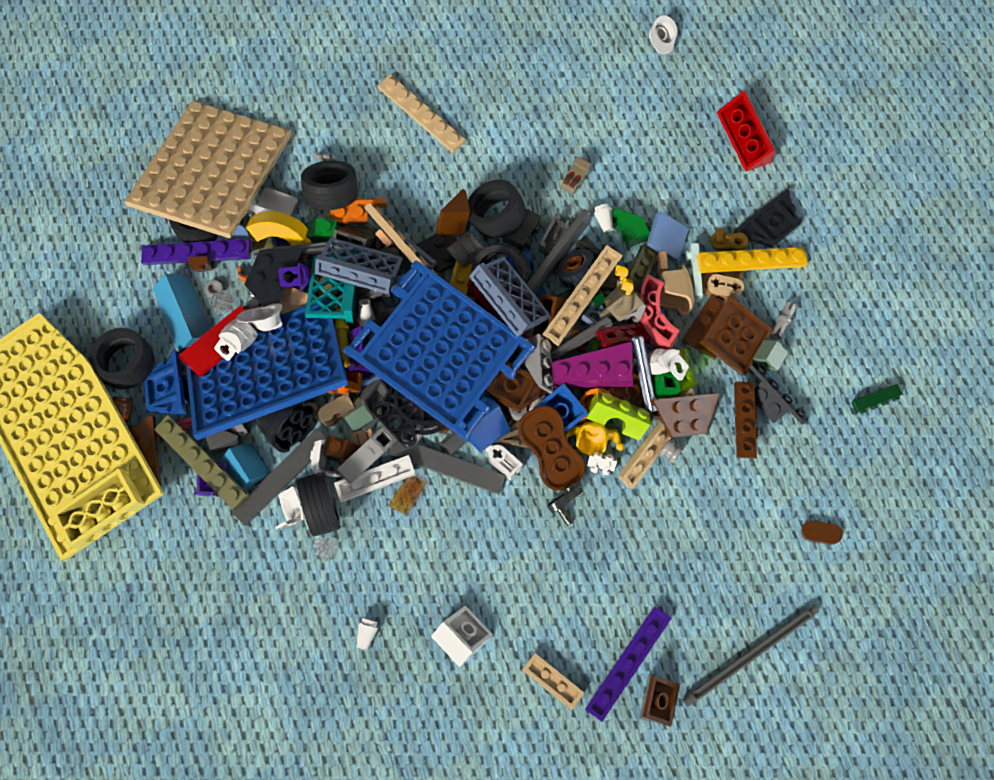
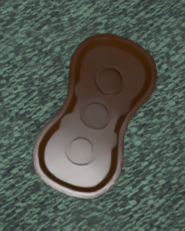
(544, 434)

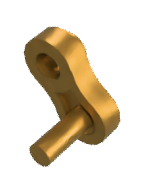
(724, 241)

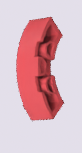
(662, 332)

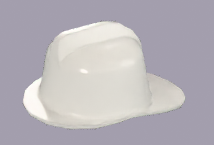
(663, 34)
(263, 318)

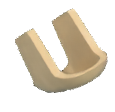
(677, 290)

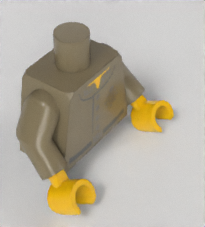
(623, 299)

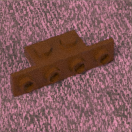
(745, 420)

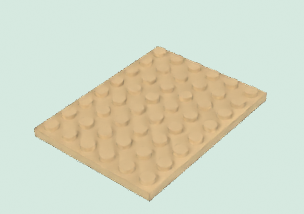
(209, 169)

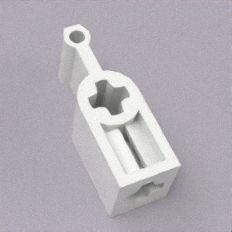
(507, 464)

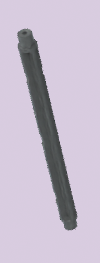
(750, 655)

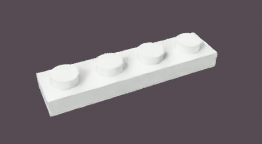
(375, 478)

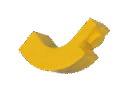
(278, 225)

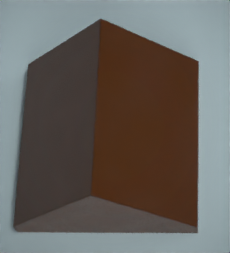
(454, 216)
(659, 701)

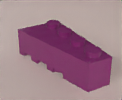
(596, 369)

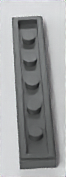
(559, 251)
(450, 466)
(277, 479)

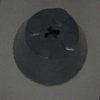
(288, 425)

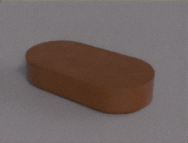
(821, 532)

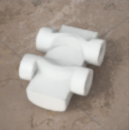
(603, 462)

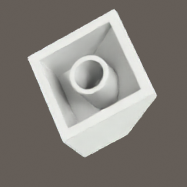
(461, 635)

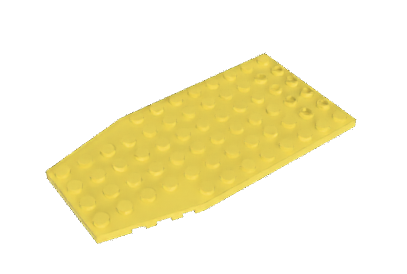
(67, 439)

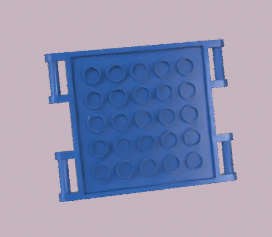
(439, 349)

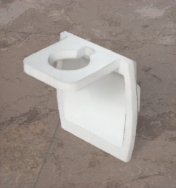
(237, 337)
(664, 361)
(318, 459)
(291, 507)

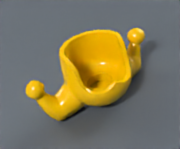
(593, 437)

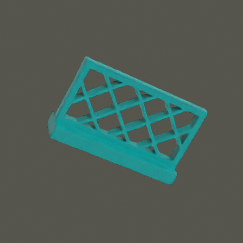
(348, 297)

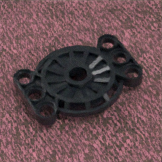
(409, 415)

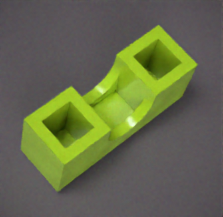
(606, 406)

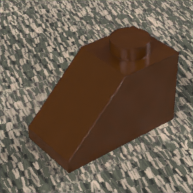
(339, 449)

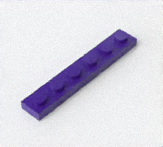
(179, 252)
(628, 664)

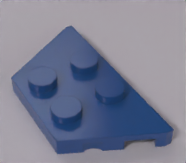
(165, 387)

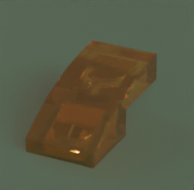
(407, 494)

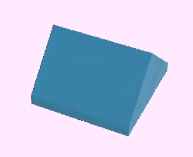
(245, 465)

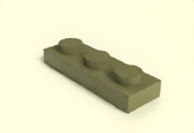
(641, 266)

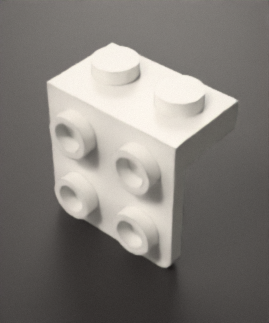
(273, 201)

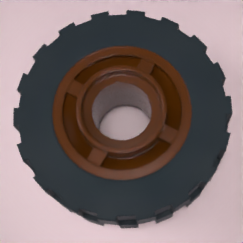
(574, 267)

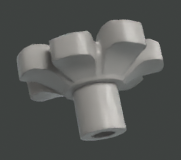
(324, 157)

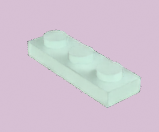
(695, 275)

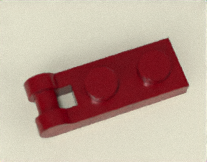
(621, 334)

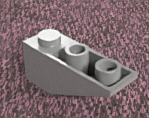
(540, 362)
(366, 454)

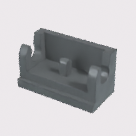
(553, 234)

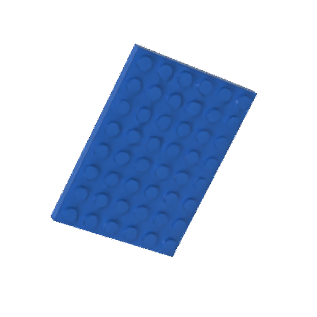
(271, 374)

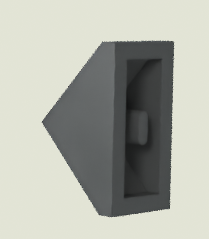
(222, 441)

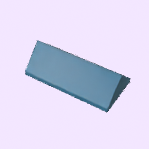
(181, 309)

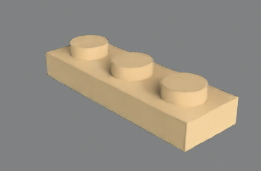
(553, 681)

